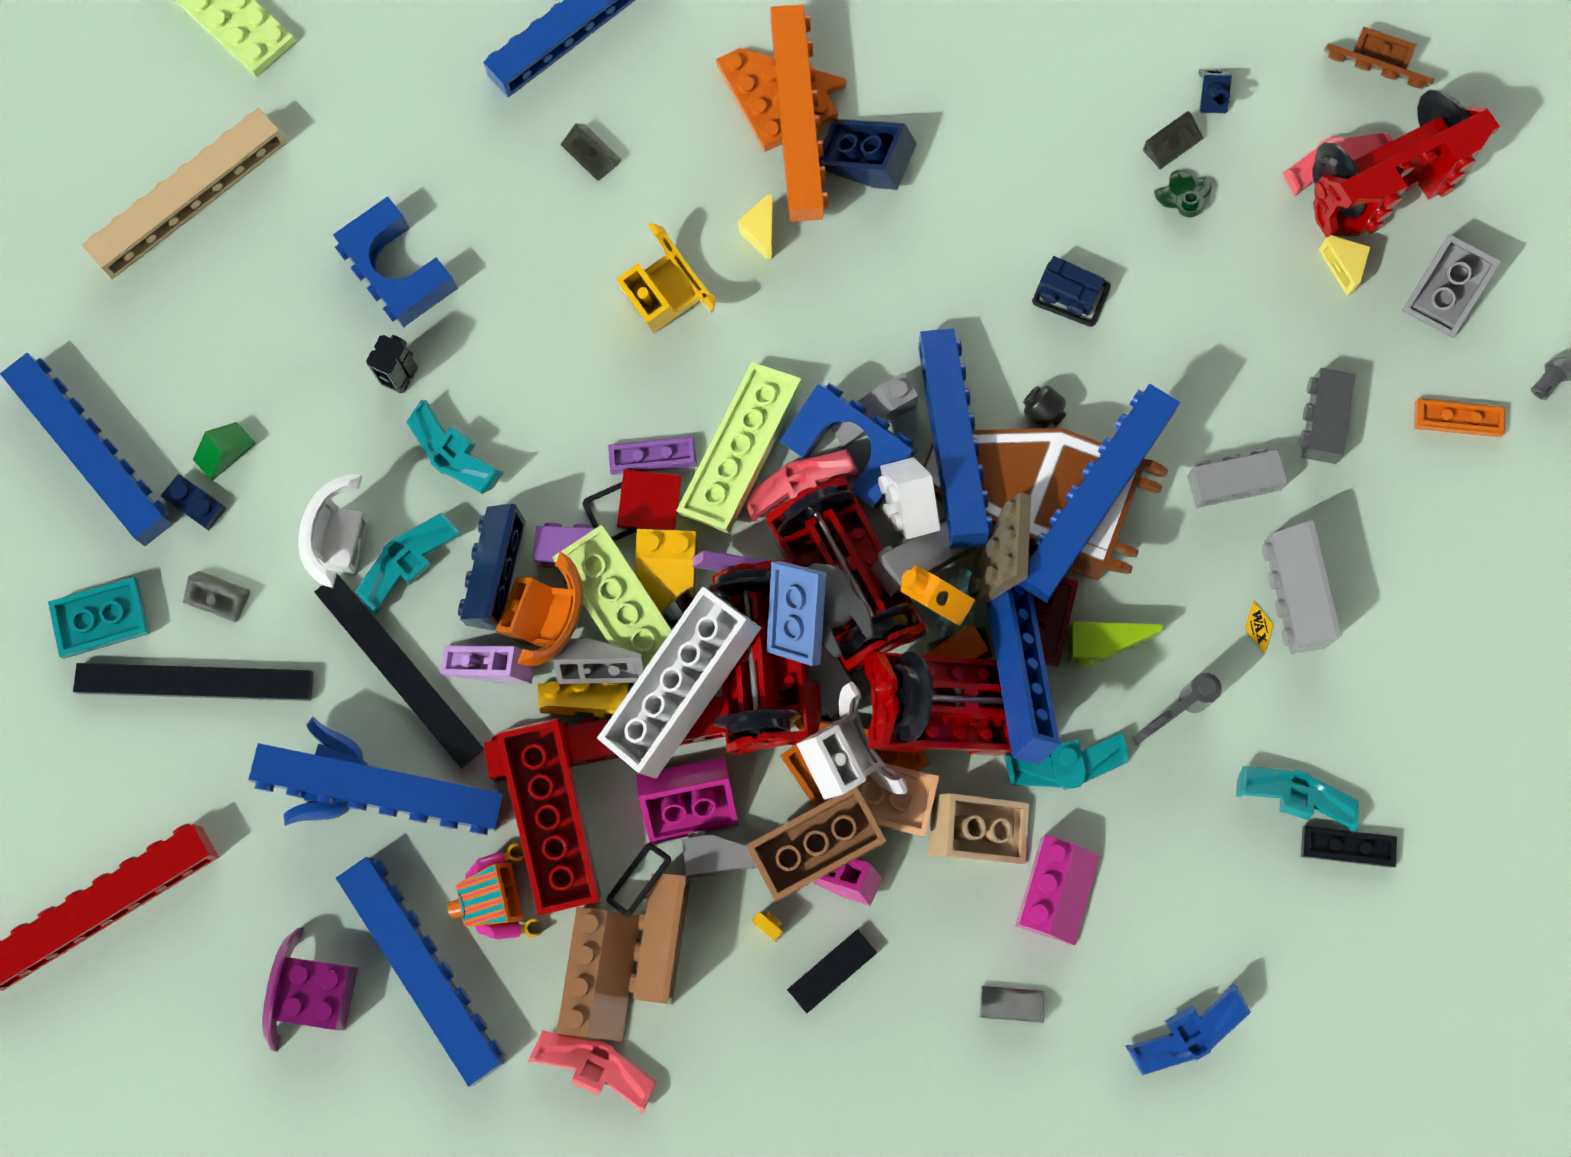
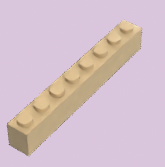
(184, 193)

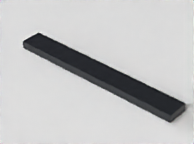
(400, 672)
(193, 682)

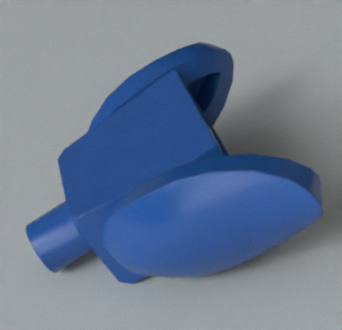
(333, 746)

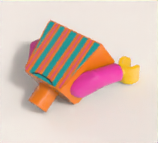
(491, 898)

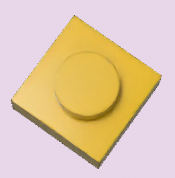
(768, 924)

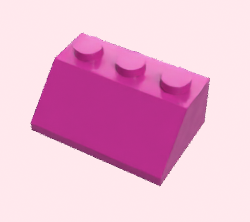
(687, 800)
(1057, 890)

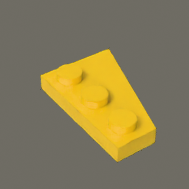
(576, 698)

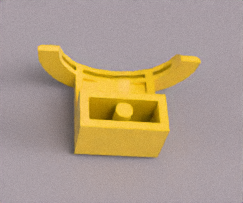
(664, 287)

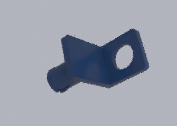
(1215, 91)

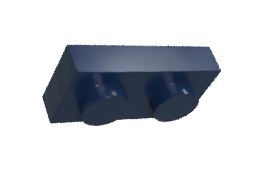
(193, 502)

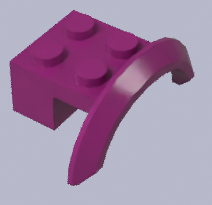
(305, 992)

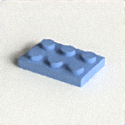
(796, 612)

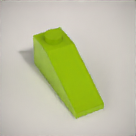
(1098, 641)

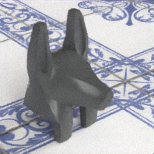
(841, 607)

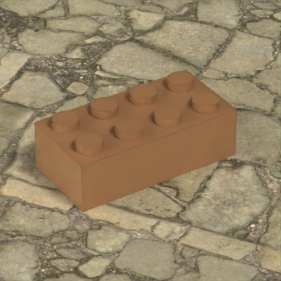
(816, 844)

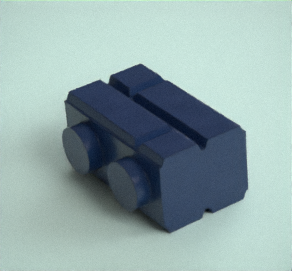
(1070, 286)

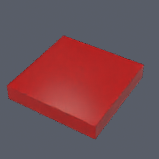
(648, 500)

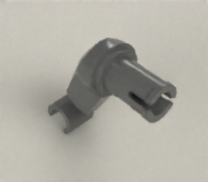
(1556, 371)

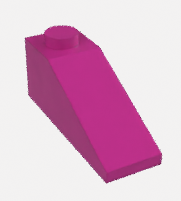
(853, 881)

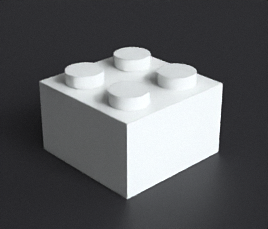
(909, 498)

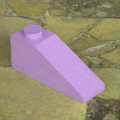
(486, 664)

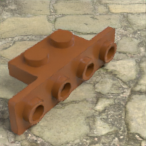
(1382, 53)

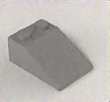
(1451, 285)

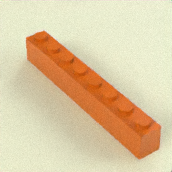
(796, 113)

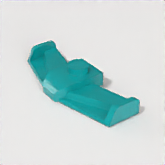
(451, 450)
(405, 558)
(1068, 765)
(1299, 794)

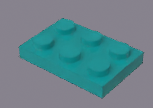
(98, 617)

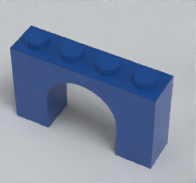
(403, 297)
(828, 408)

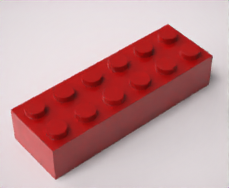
(549, 816)

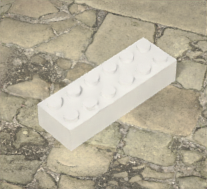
(678, 683)

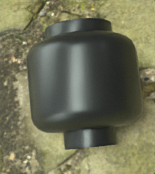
(1045, 406)

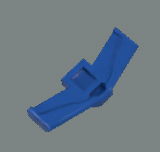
(1191, 1035)

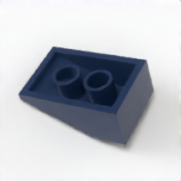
(868, 152)

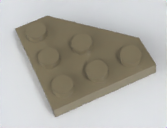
(1005, 554)

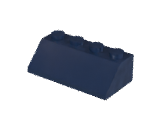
(492, 567)

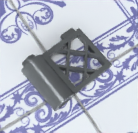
(1193, 698)

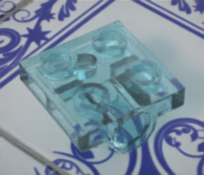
(961, 583)

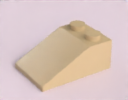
(978, 828)

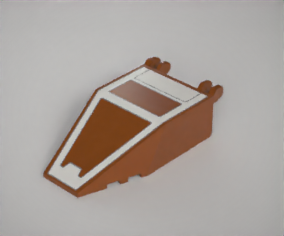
(1047, 467)

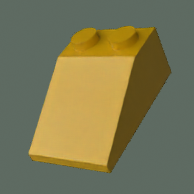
(666, 563)

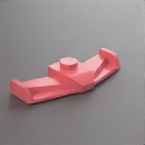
(1300, 174)
(797, 477)
(594, 1066)

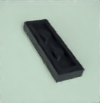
(1348, 846)
(832, 971)

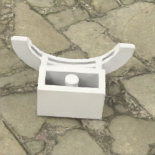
(332, 535)
(841, 756)

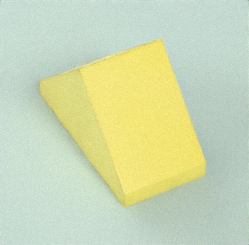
(758, 226)
(1345, 260)

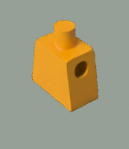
(925, 587)

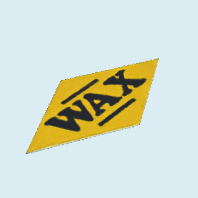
(1259, 627)

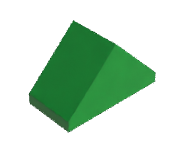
(222, 448)

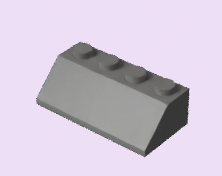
(1301, 588)

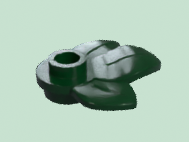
(1184, 193)

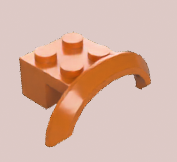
(543, 614)

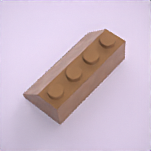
(661, 940)
(598, 975)

